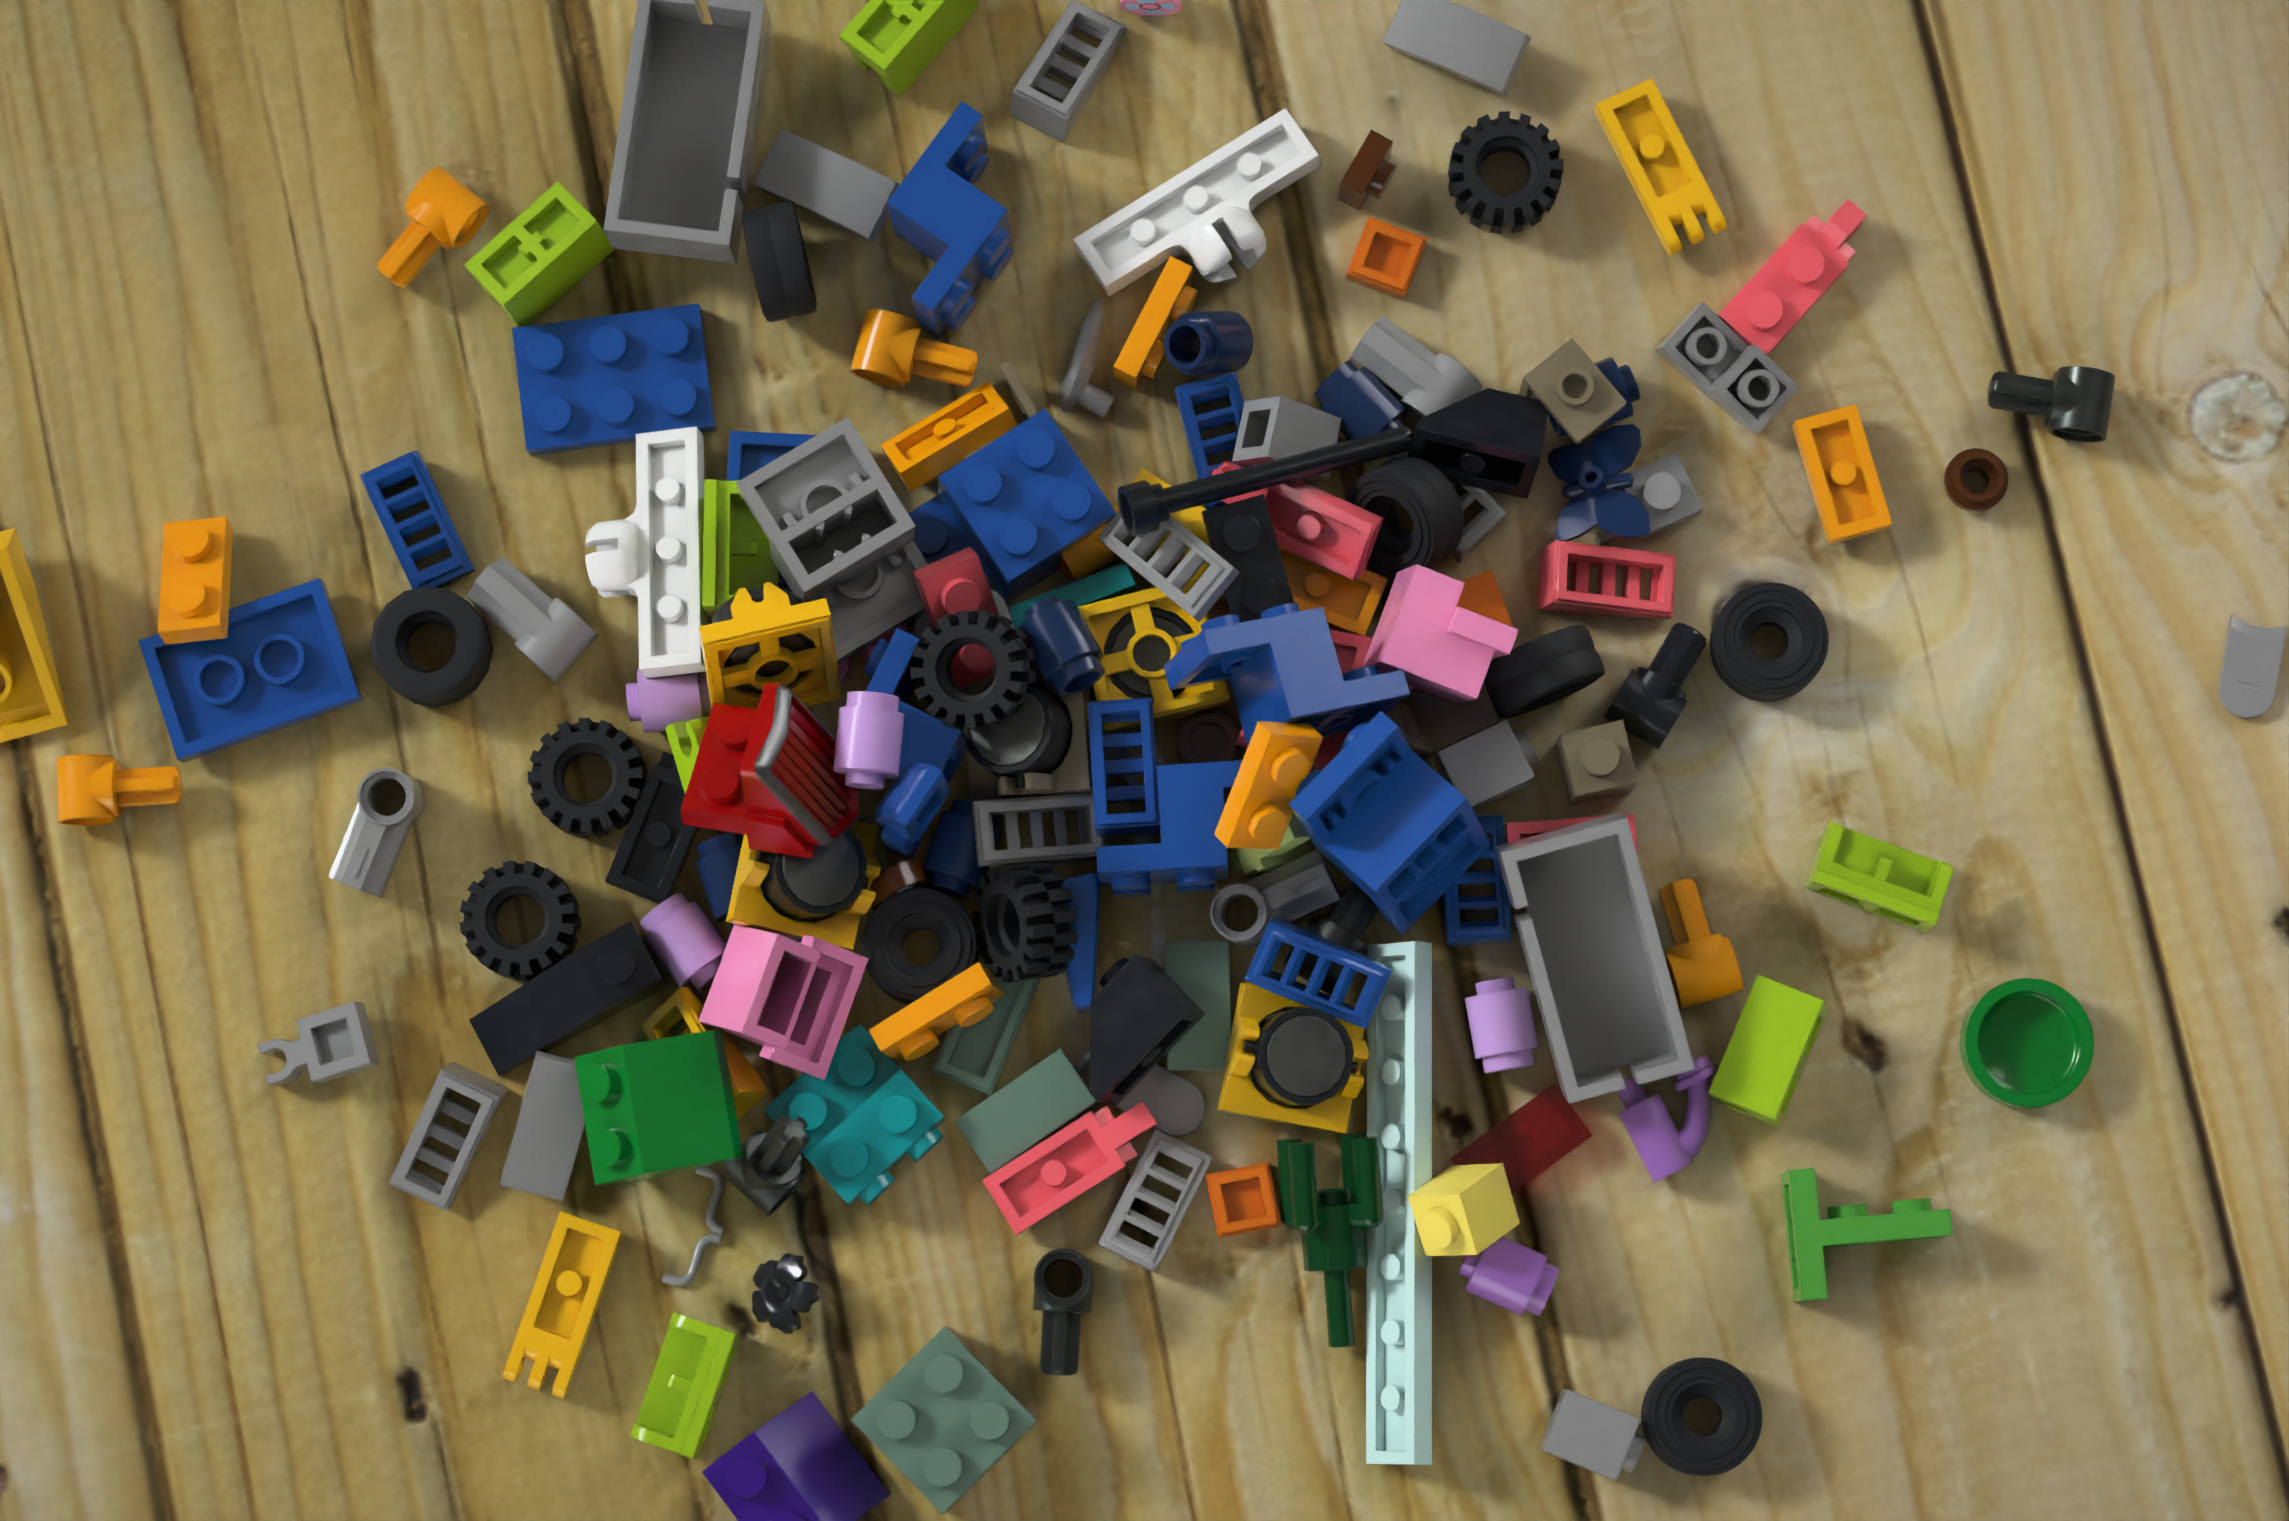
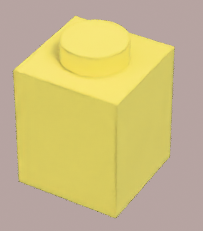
(1464, 1209)

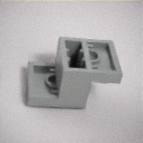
(839, 535)

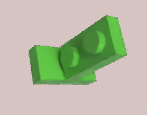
(1844, 1227)

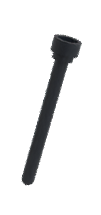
(1148, 505)

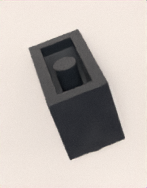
(1485, 441)
(1134, 1025)

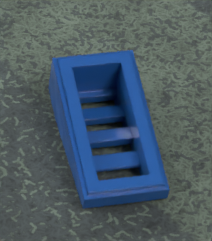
(1203, 392)
(393, 474)
(913, 800)
(1134, 822)
(1480, 932)
(1082, 968)
(1310, 995)

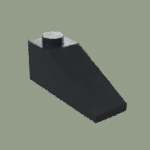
(569, 998)

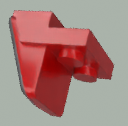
(770, 777)

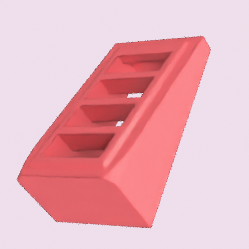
(1553, 581)

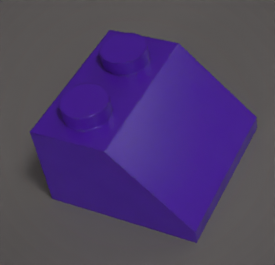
(797, 1470)

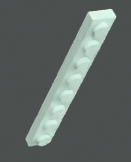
(1397, 1266)

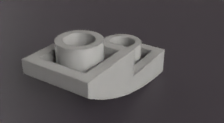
(1458, 41)
(826, 185)
(1727, 369)
(546, 1130)

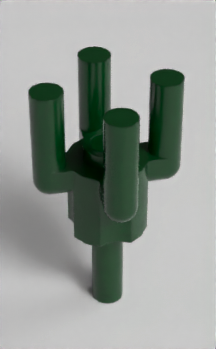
(1332, 1218)

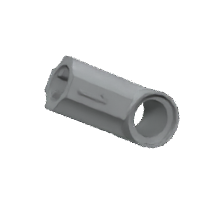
(1412, 371)
(542, 627)
(373, 839)
(1284, 892)

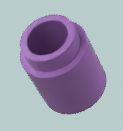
(1510, 1276)

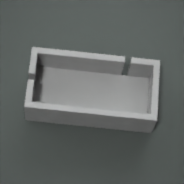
(688, 128)
(1594, 957)

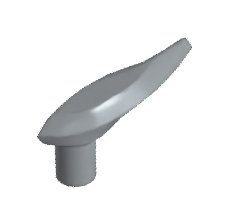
(1083, 360)

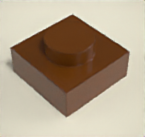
(1368, 172)

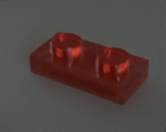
(1529, 1138)

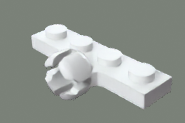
(1202, 209)
(659, 552)

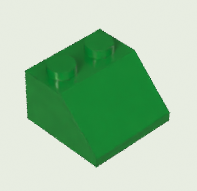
(658, 1107)

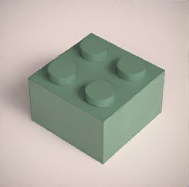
(944, 1420)

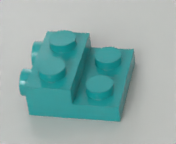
(860, 1118)

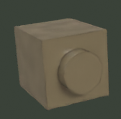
(1596, 762)

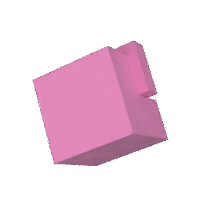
(1433, 640)
(784, 996)

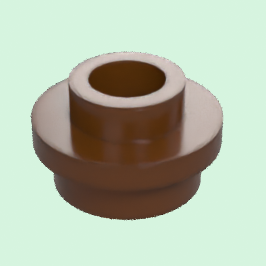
(1989, 467)

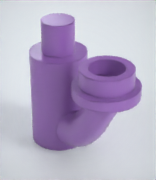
(1652, 1129)

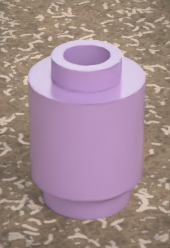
(667, 699)
(869, 739)
(684, 941)
(1502, 1025)

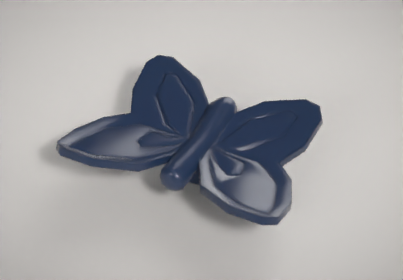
(1594, 486)

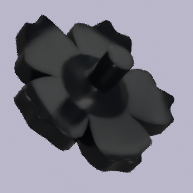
(783, 1293)

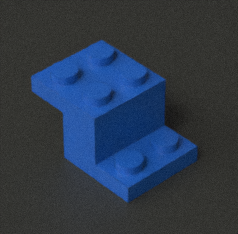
(952, 222)
(1014, 506)
(1285, 671)
(924, 736)
(1389, 822)
(1189, 852)

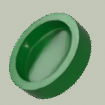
(2026, 1043)

